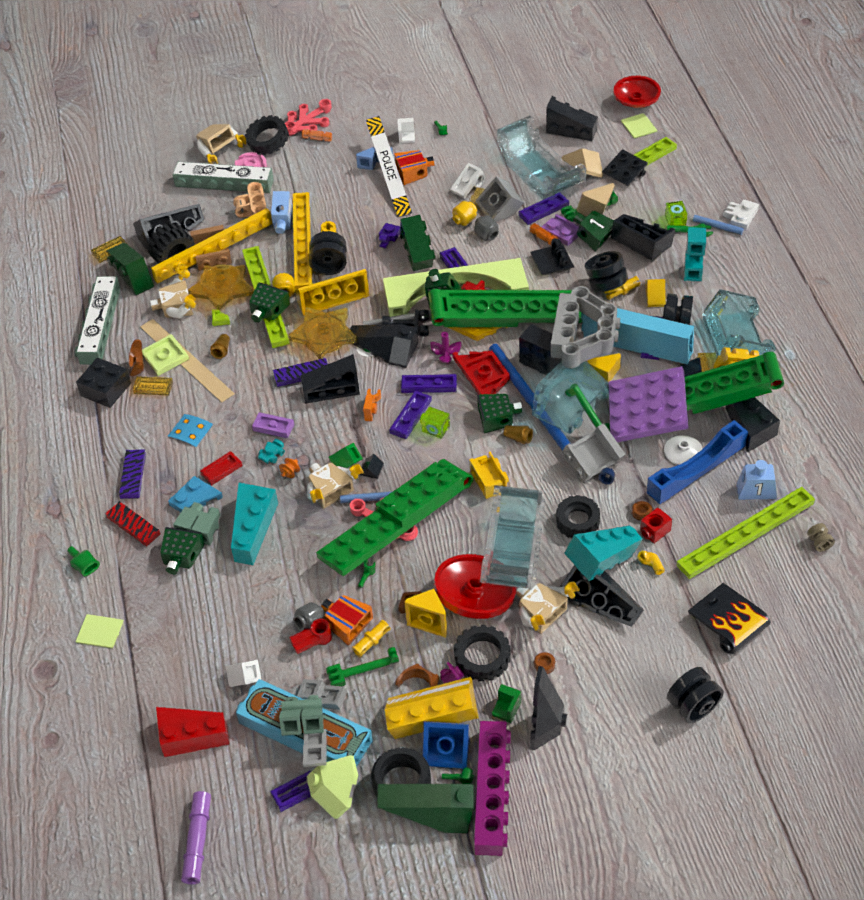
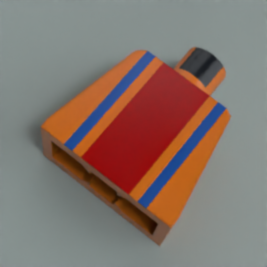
(412, 165)
(347, 617)

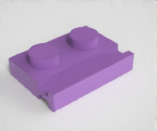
(562, 229)

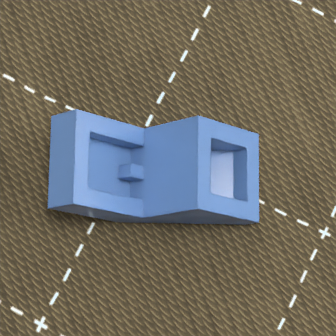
(368, 158)

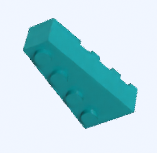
(251, 522)
(602, 549)

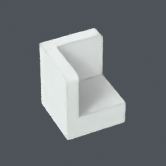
(406, 130)
(243, 673)

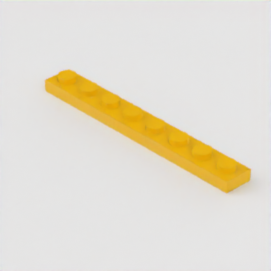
(302, 238)
(212, 244)

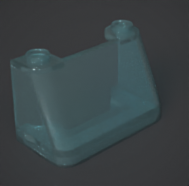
(731, 323)
(556, 407)

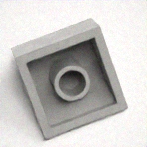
(499, 200)

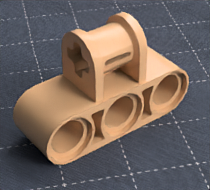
(251, 202)

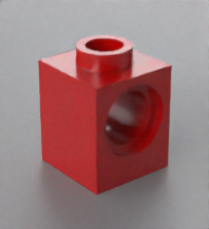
(655, 525)

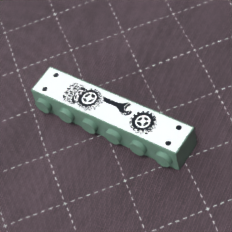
(221, 176)
(98, 319)

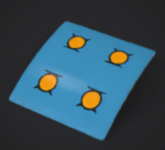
(191, 429)

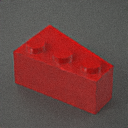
(190, 730)

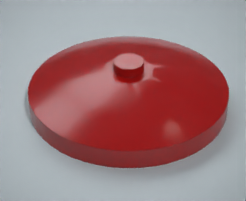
(461, 591)

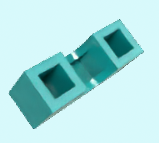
(694, 254)

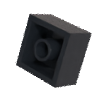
(536, 350)
(103, 382)

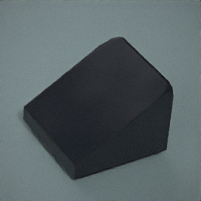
(692, 367)

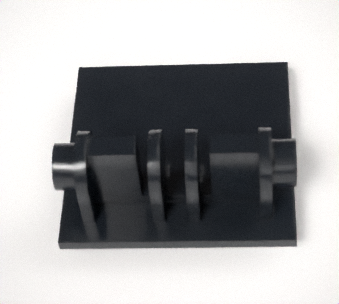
(625, 167)
(552, 258)

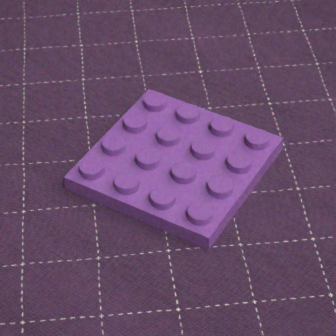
(648, 404)

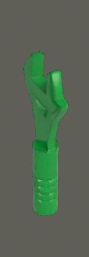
(684, 229)

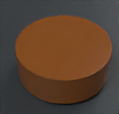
(641, 509)
(546, 660)

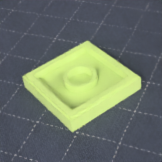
(164, 355)

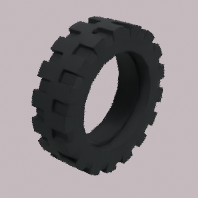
(270, 145)
(477, 634)

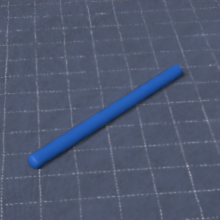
(527, 394)

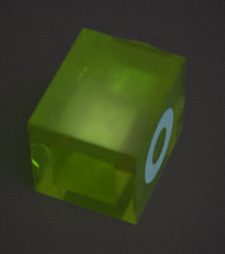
(676, 213)
(435, 422)

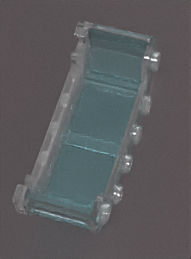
(535, 160)
(513, 538)

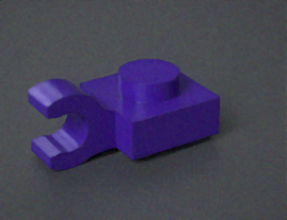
(388, 233)

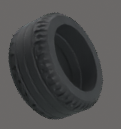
(400, 758)

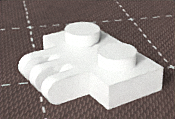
(741, 214)

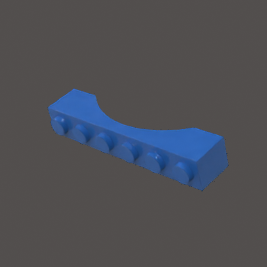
(672, 480)

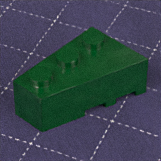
(416, 242)
(130, 267)

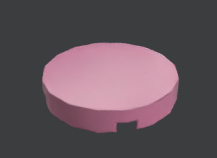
(251, 159)

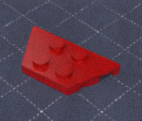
(483, 371)

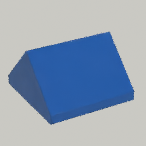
(446, 744)

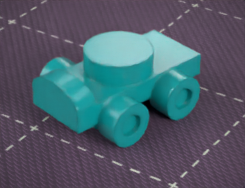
(271, 450)

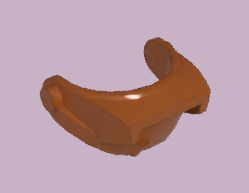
(135, 355)
(417, 671)

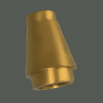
(220, 347)
(519, 433)

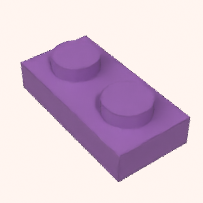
(273, 425)

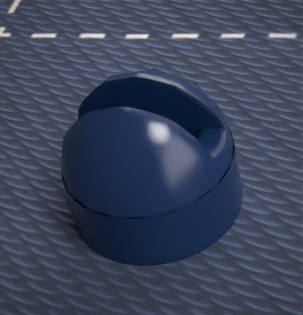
(607, 480)

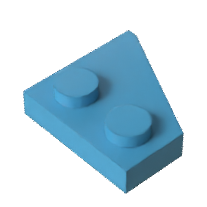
(194, 491)

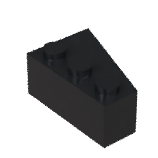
(570, 122)
(642, 237)
(331, 381)
(756, 419)

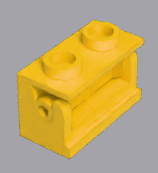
(487, 474)

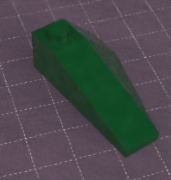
(438, 806)

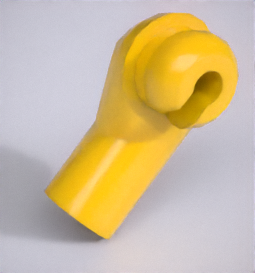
(652, 560)

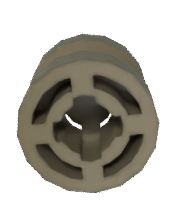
(821, 538)

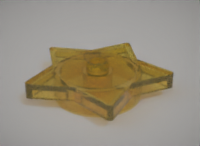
(221, 284)
(323, 331)

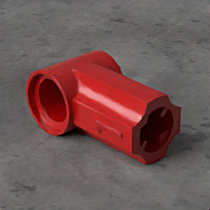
(311, 637)

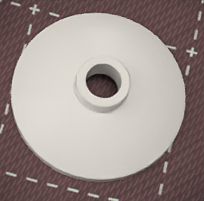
(681, 449)

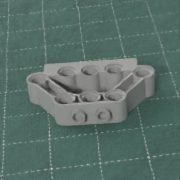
(565, 327)

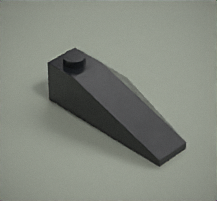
(185, 217)
(389, 341)
(604, 597)
(547, 711)

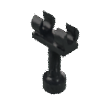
(423, 315)

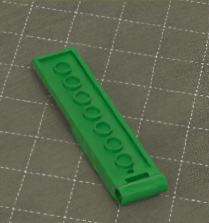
(493, 307)
(733, 383)
(395, 515)

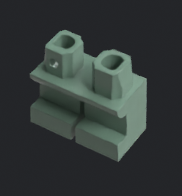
(196, 520)
(299, 712)

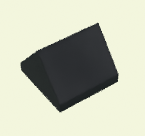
(372, 467)

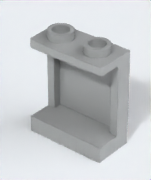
(593, 453)

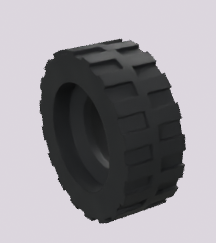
(577, 503)

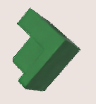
(346, 456)
(507, 704)

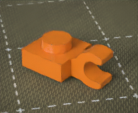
(370, 406)

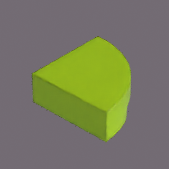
(219, 318)

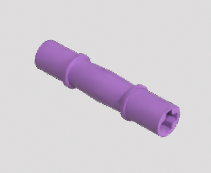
(196, 838)

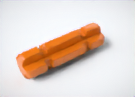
(316, 135)
(541, 233)

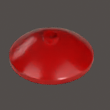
(637, 91)

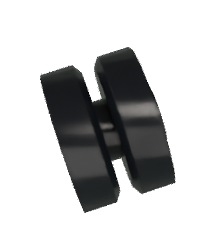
(327, 253)
(606, 271)
(677, 313)
(695, 694)

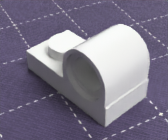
(469, 177)

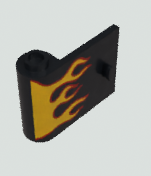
(730, 617)

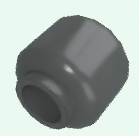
(486, 228)
(307, 615)

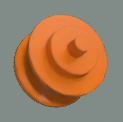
(289, 467)

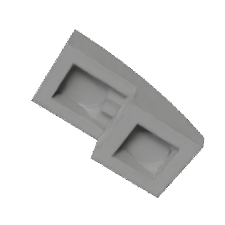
(331, 696)
(315, 749)

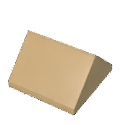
(588, 158)
(595, 200)

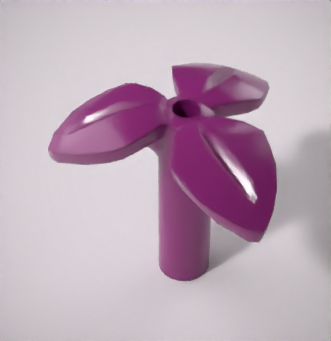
(444, 348)

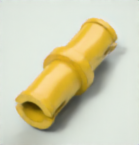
(629, 285)
(371, 638)

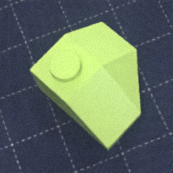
(332, 785)

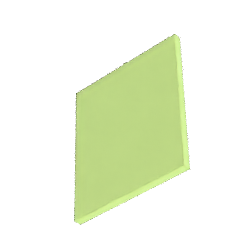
(639, 125)
(99, 631)

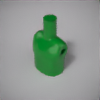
(83, 561)

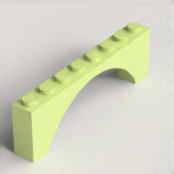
(406, 290)

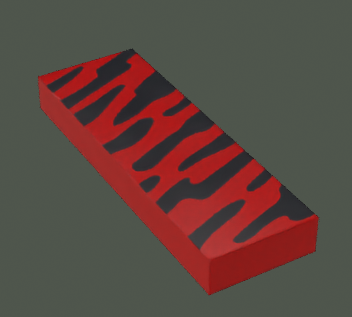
(133, 523)

